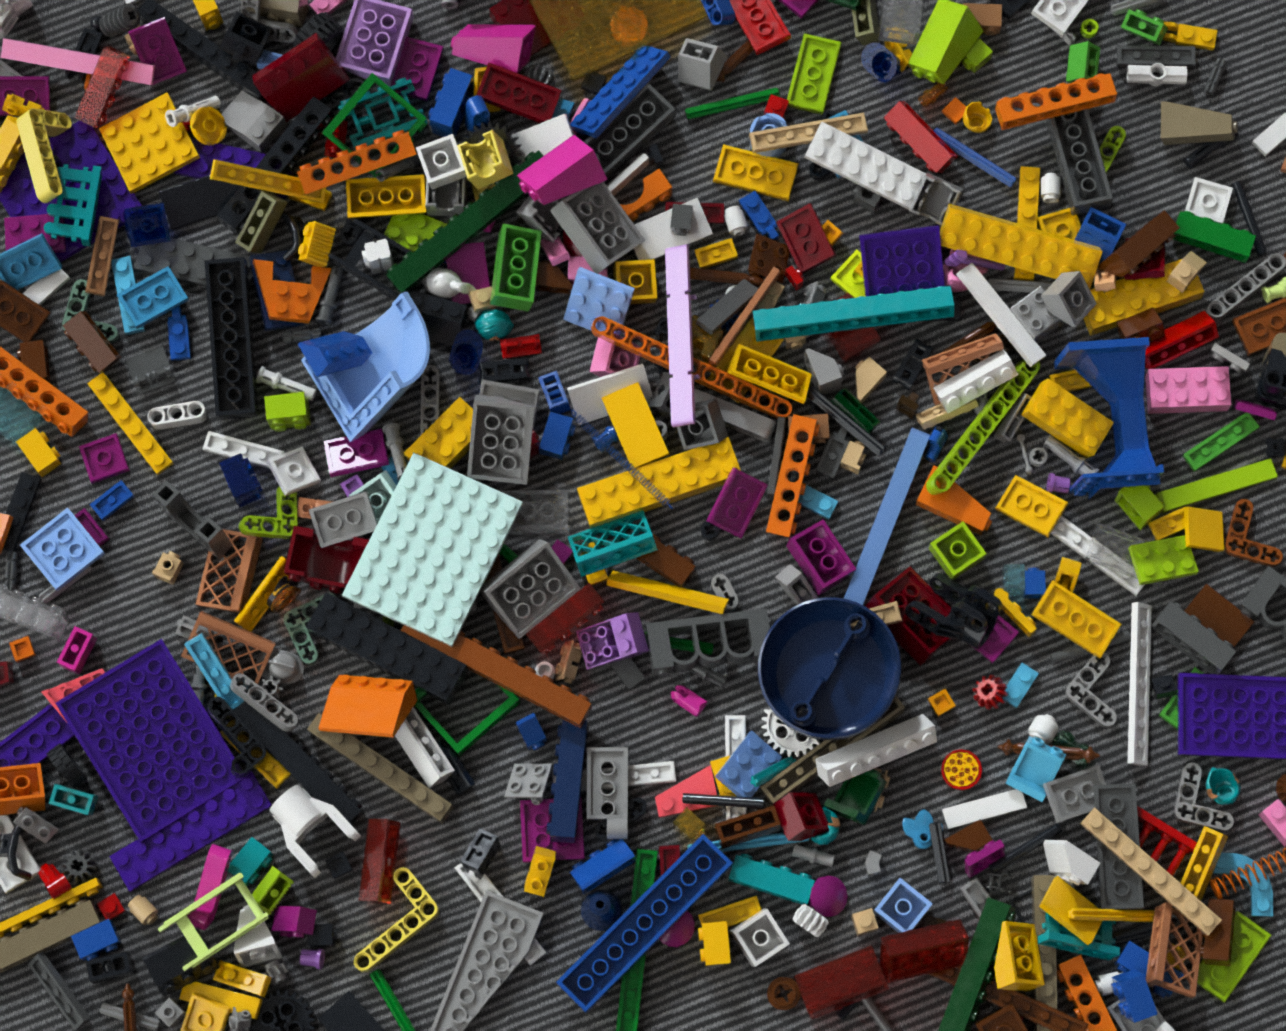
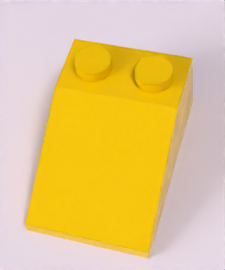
(1018, 958)

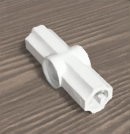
(1168, 74)

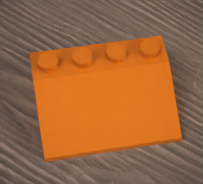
(367, 705)

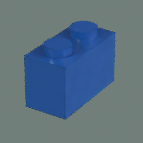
(556, 436)
(96, 940)

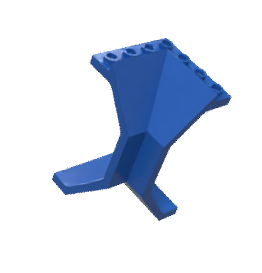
(1117, 374)

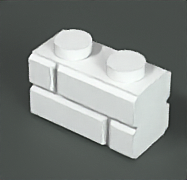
(377, 256)

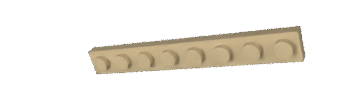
(1151, 871)

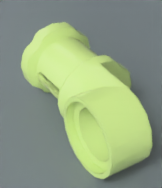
(1275, 291)

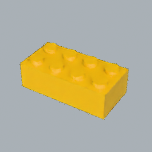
(1067, 418)
(447, 437)

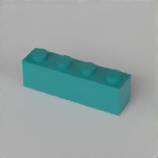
(771, 880)

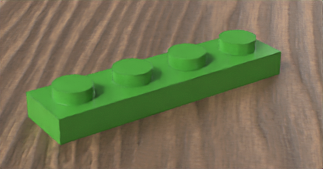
(1220, 441)

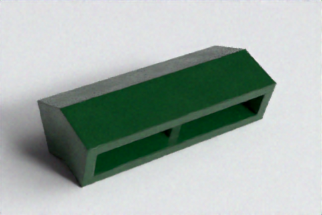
(855, 410)

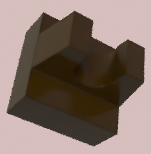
(908, 405)

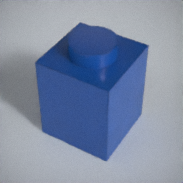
(1034, 583)

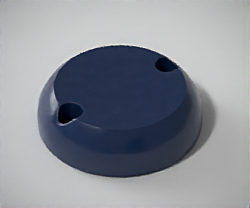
(828, 669)

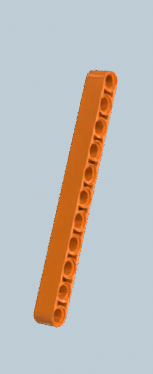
(701, 368)

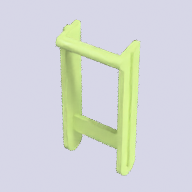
(191, 933)

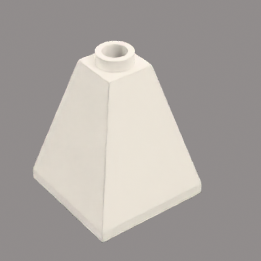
(257, 944)

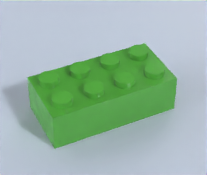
(515, 267)

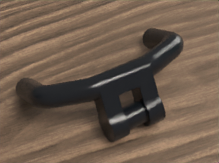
(296, 227)
(8, 849)

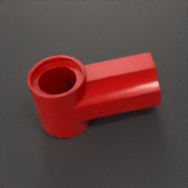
(54, 881)

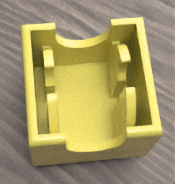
(486, 160)

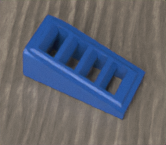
(557, 405)

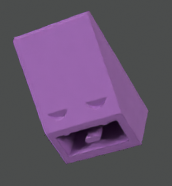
(612, 640)

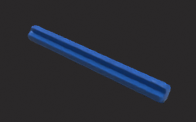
(976, 159)

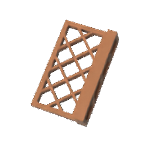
(959, 356)
(244, 578)
(238, 634)
(1158, 951)

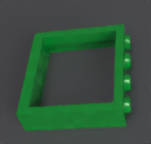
(372, 78)
(479, 731)

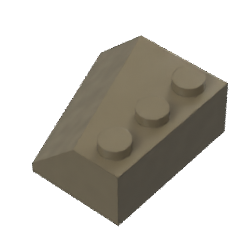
(284, 11)

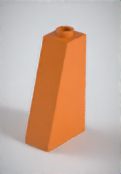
(955, 506)

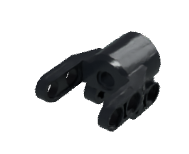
(968, 618)

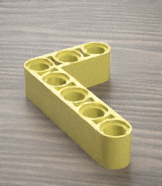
(34, 130)
(401, 925)

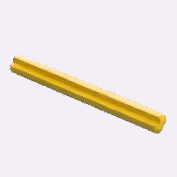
(1111, 915)

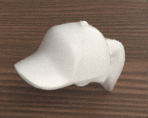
(445, 283)

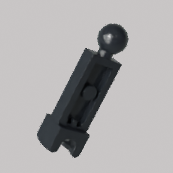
(88, 43)

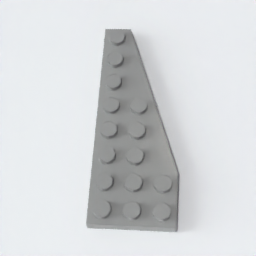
(492, 951)

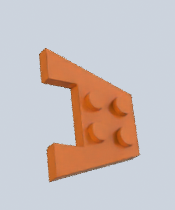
(290, 299)

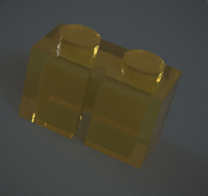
(689, 825)

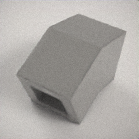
(872, 863)

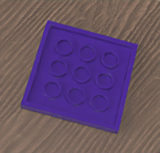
(901, 260)

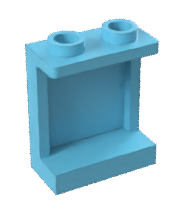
(1034, 767)

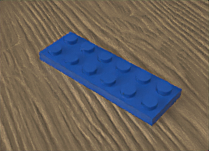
(619, 91)

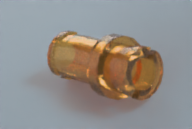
(930, 96)

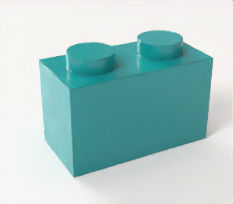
(73, 799)
(251, 861)

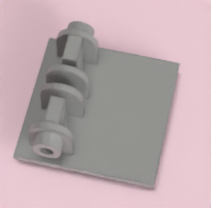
(528, 782)

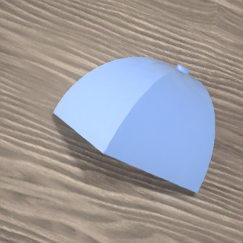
(397, 360)

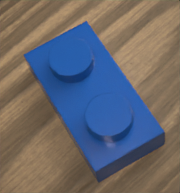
(112, 500)

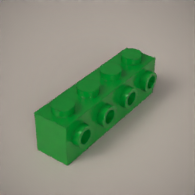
(1214, 237)

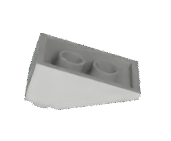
(253, 121)

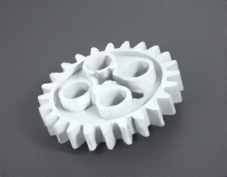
(791, 741)

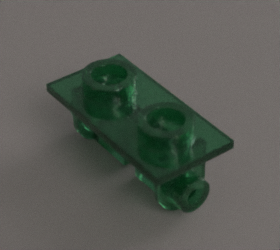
(1067, 740)

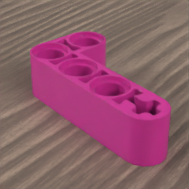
(213, 875)

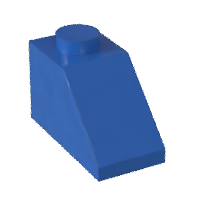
(531, 732)

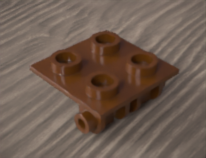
(766, 255)

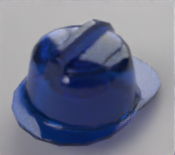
(880, 62)
(466, 352)

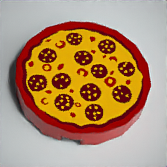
(961, 769)

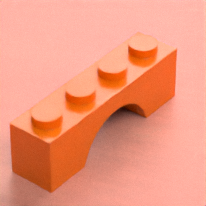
(655, 190)

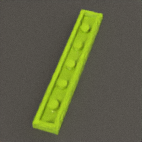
(1218, 485)

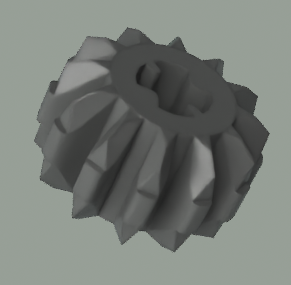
(541, 74)
(85, 860)

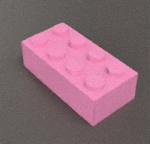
(1188, 390)

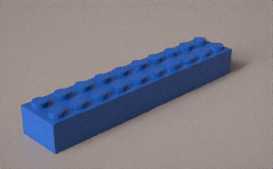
(644, 923)

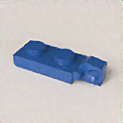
(759, 215)
(179, 336)

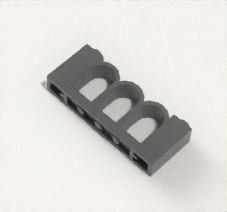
(1260, 594)
(660, 649)

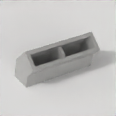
(1010, 417)

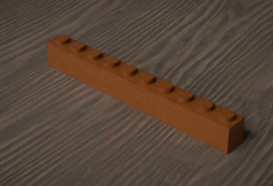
(513, 677)

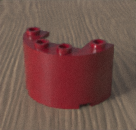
(325, 566)

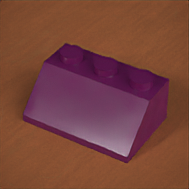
(820, 557)

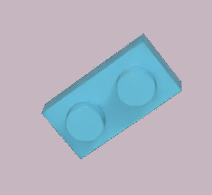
(818, 502)
(1020, 684)

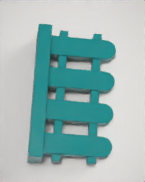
(76, 213)
(1069, 942)

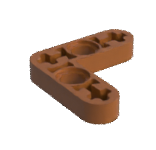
(1240, 539)

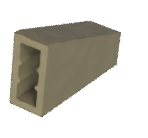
(1194, 125)

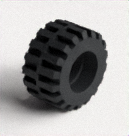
(326, 28)

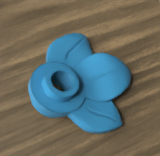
(918, 828)

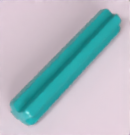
(770, 772)

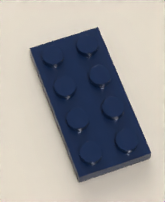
(282, 272)

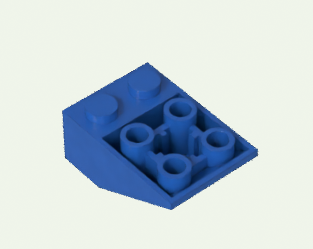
(1100, 231)

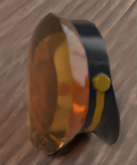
(282, 595)

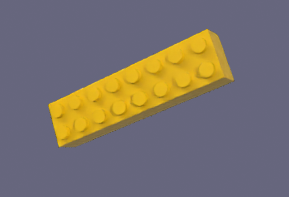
(1017, 244)
(674, 476)

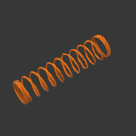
(1216, 889)

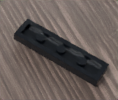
(20, 507)

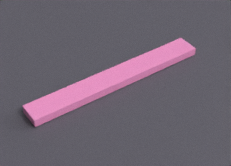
(69, 60)

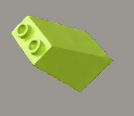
(944, 41)

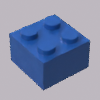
(1133, 995)

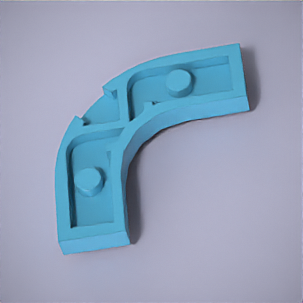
(1260, 893)

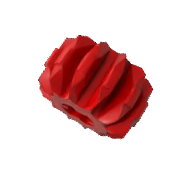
(986, 696)

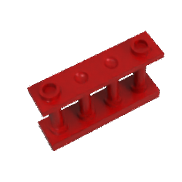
(1168, 835)

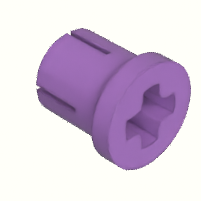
(1057, 484)
(312, 958)

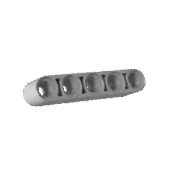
(1249, 280)
(741, 418)

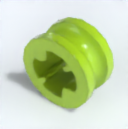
(1091, 22)

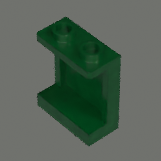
(858, 796)

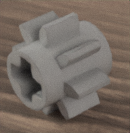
(267, 684)
(276, 971)

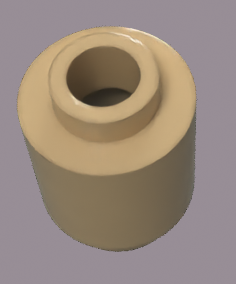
(143, 910)

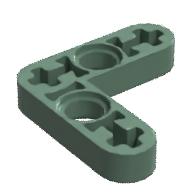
(86, 296)
(300, 627)

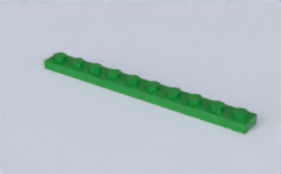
(632, 981)

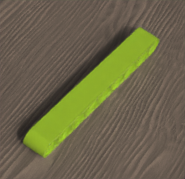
(976, 430)

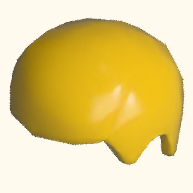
(977, 118)

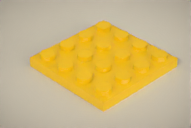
(146, 144)

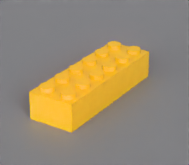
(1137, 296)

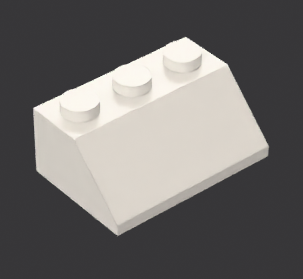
(1069, 862)

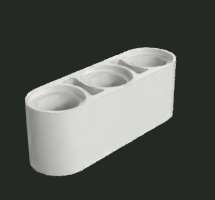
(168, 412)

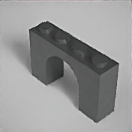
(203, 530)

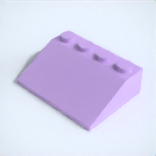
(374, 39)

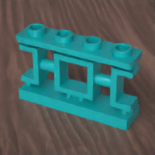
(387, 127)

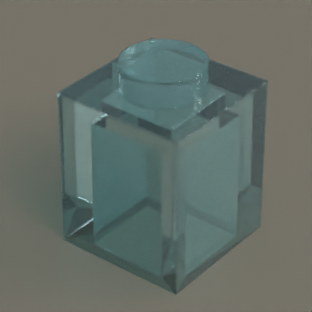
(1013, 578)

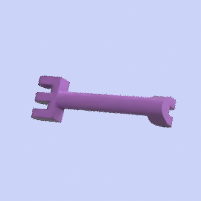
(960, 256)

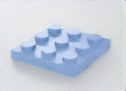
(596, 297)
(62, 549)

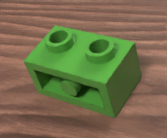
(1144, 27)
(1082, 61)

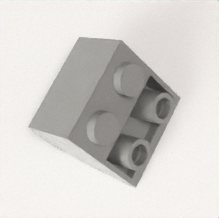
(700, 64)

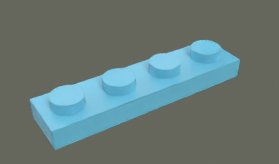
(125, 278)
(212, 669)

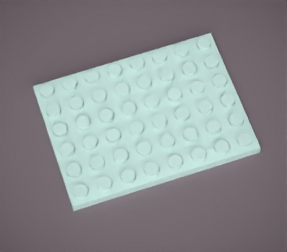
(432, 549)

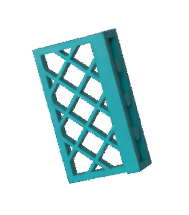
(616, 551)

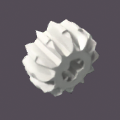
(810, 920)

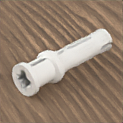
(185, 112)
(277, 381)

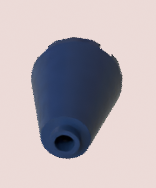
(601, 918)

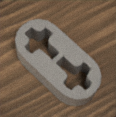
(728, 590)

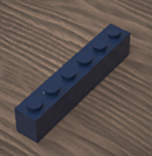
(568, 782)

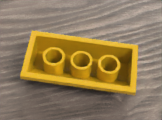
(391, 197)
(769, 373)

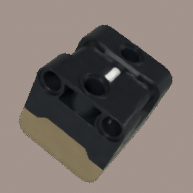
(1273, 375)

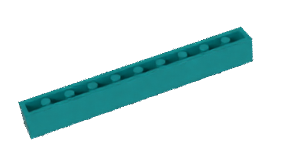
(853, 313)

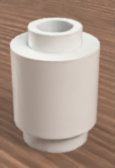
(1050, 188)
(735, 221)
(1104, 983)

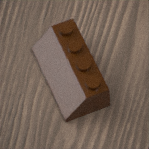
(1140, 245)

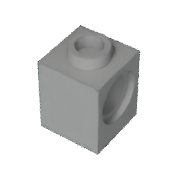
(170, 1013)

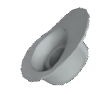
(282, 666)

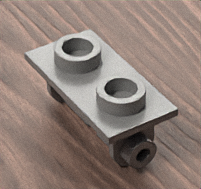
(814, 293)
(186, 626)
(35, 824)
(239, 1020)

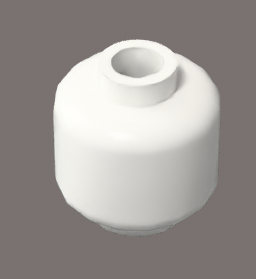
(1043, 728)

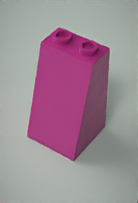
(497, 44)
(562, 172)

